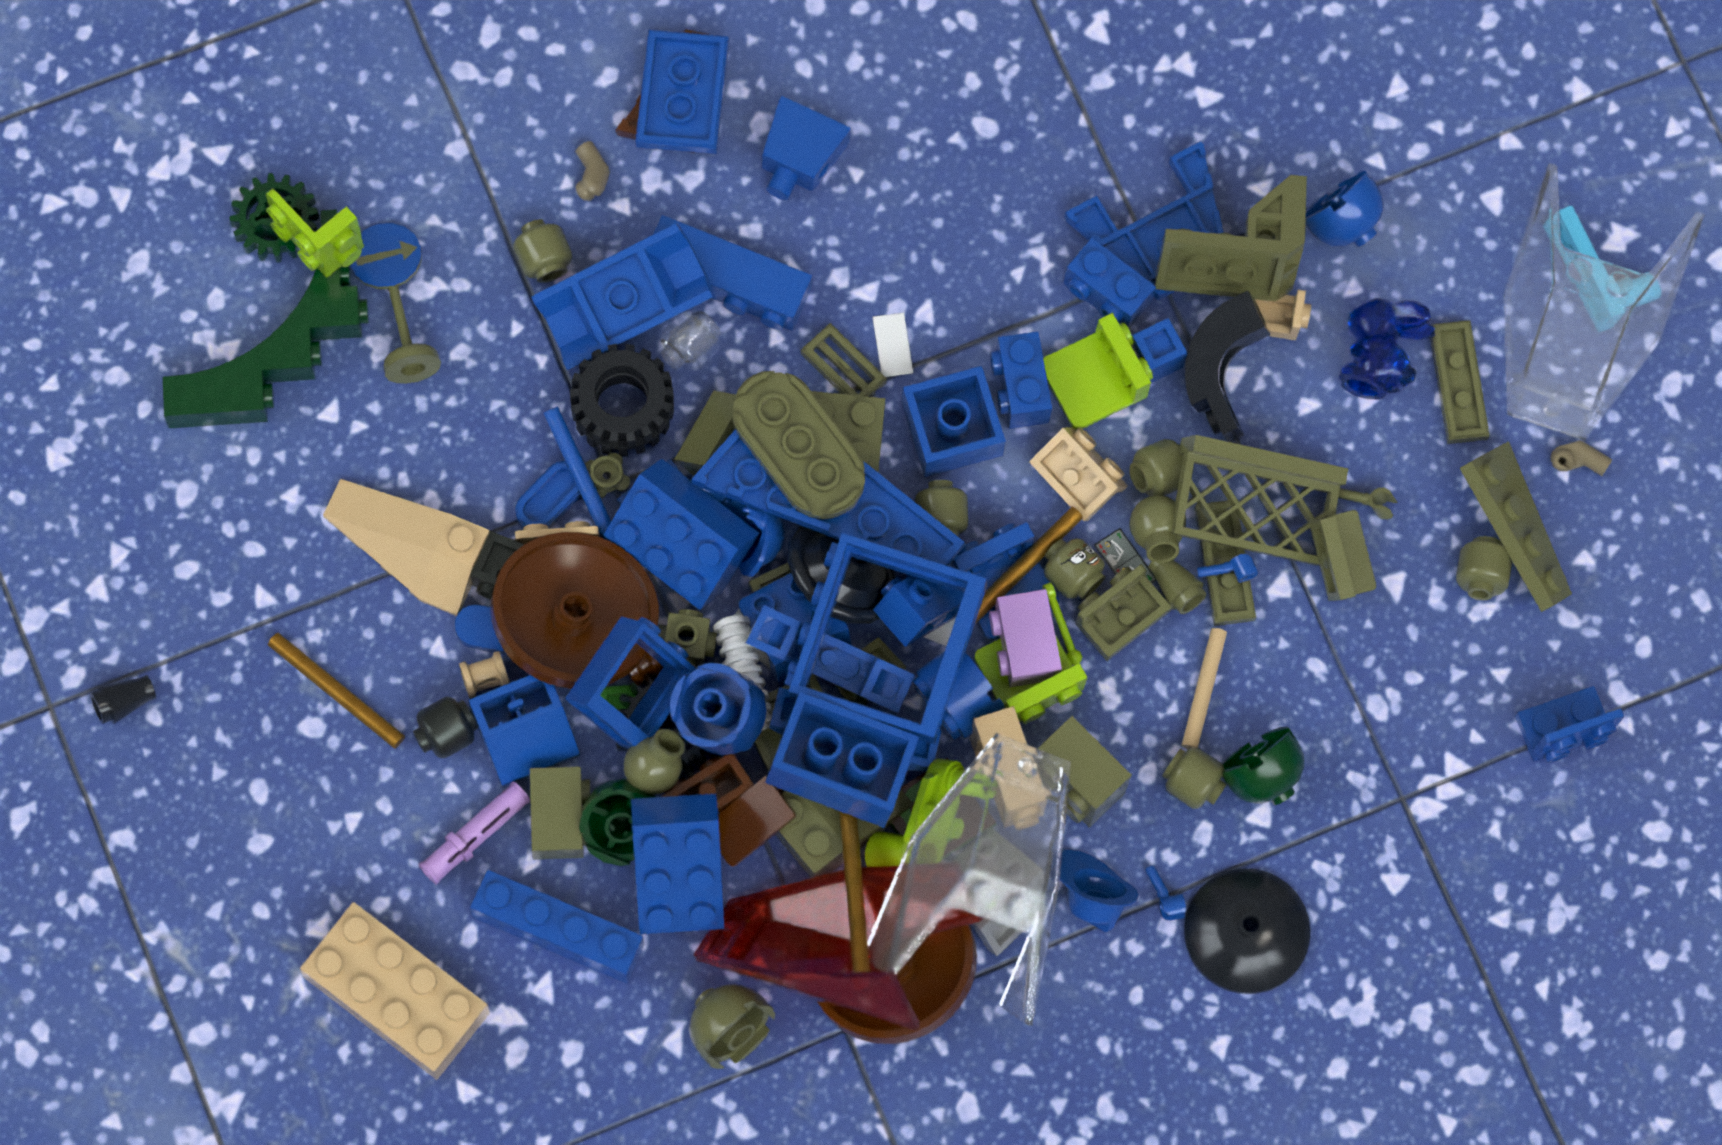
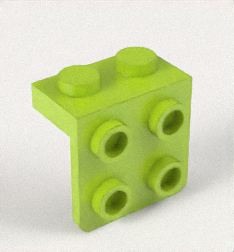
(328, 248)
(1098, 374)
(1034, 698)

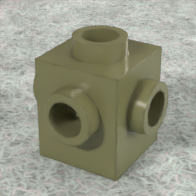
(690, 624)

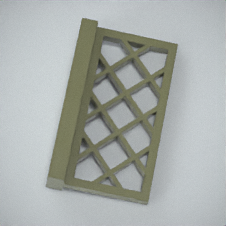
(1253, 463)

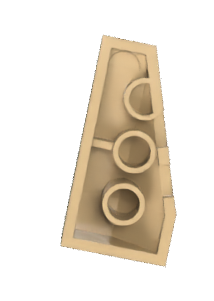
(412, 542)

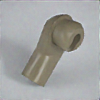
(596, 172)
(1579, 454)

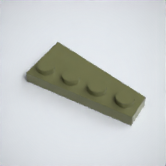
(1514, 516)

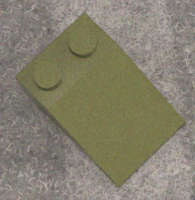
(816, 835)

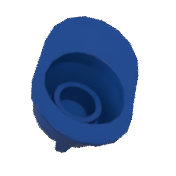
(1094, 889)

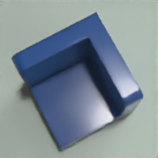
(1161, 349)

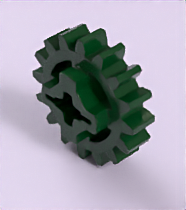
(258, 226)

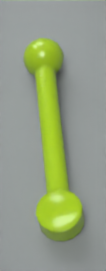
(1073, 654)

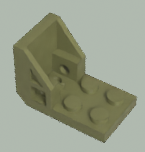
(1228, 264)

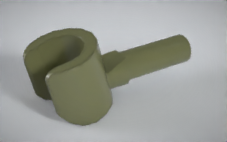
(1375, 500)

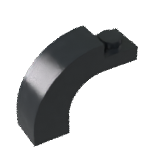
(1213, 347)

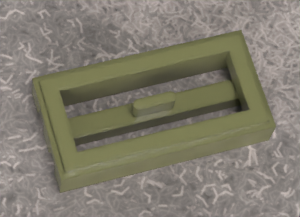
(830, 375)

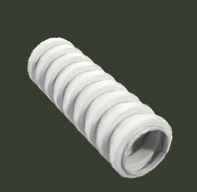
(740, 655)

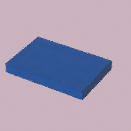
(682, 91)

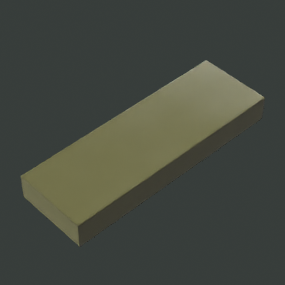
(1459, 382)
(1229, 599)

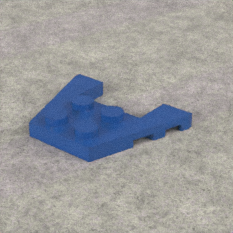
(1142, 240)

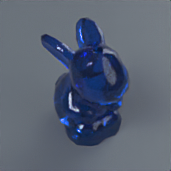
(1379, 361)

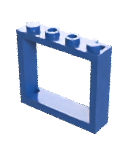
(825, 598)

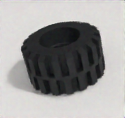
(622, 368)

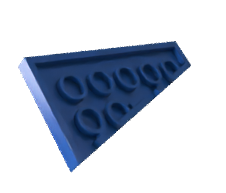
(879, 516)

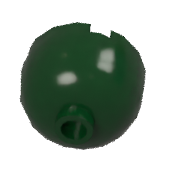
(1266, 769)
(608, 821)

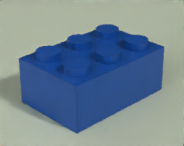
(681, 534)
(842, 759)
(677, 863)

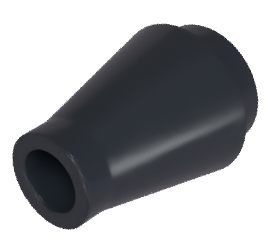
(121, 698)

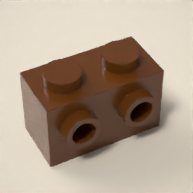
(716, 776)

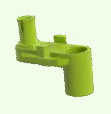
(889, 848)

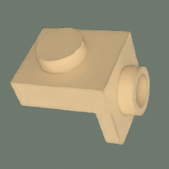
(1286, 315)

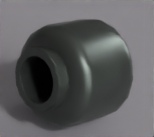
(445, 727)

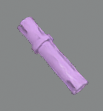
(463, 842)

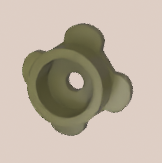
(612, 465)

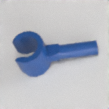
(1241, 565)
(1172, 906)

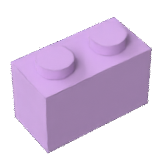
(1026, 638)

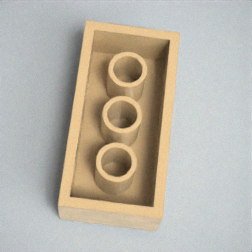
(395, 990)

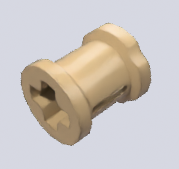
(483, 674)

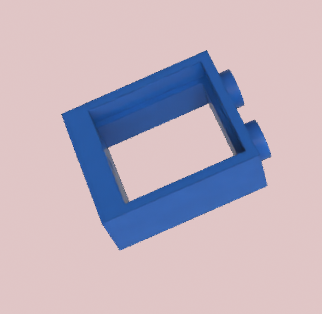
(656, 702)

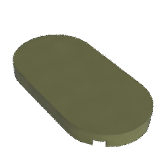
(798, 444)

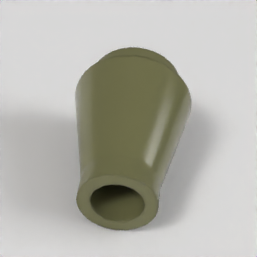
(1178, 585)

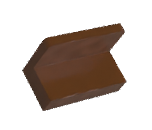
(752, 821)

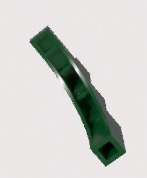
(238, 388)

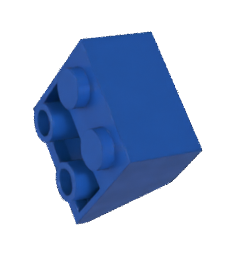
(523, 728)

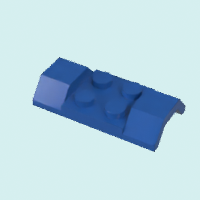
(624, 295)

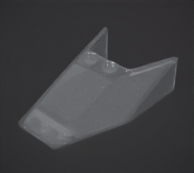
(1580, 322)
(991, 853)

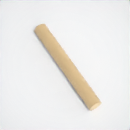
(1204, 688)

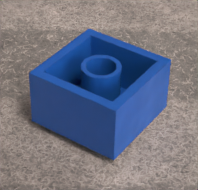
(953, 421)

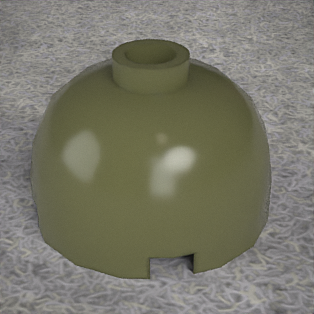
(729, 1023)

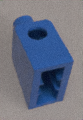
(801, 147)

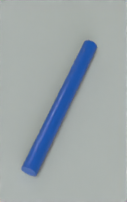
(578, 469)

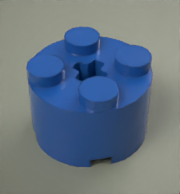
(715, 686)
(968, 699)

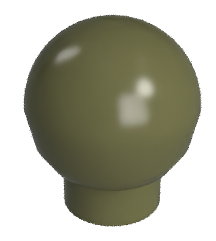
(1152, 527)
(655, 762)

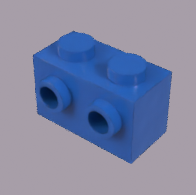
(1108, 284)
(1022, 380)
(916, 607)

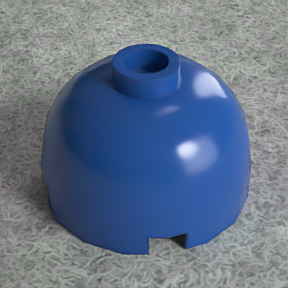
(1347, 212)

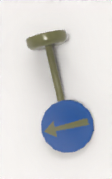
(387, 261)

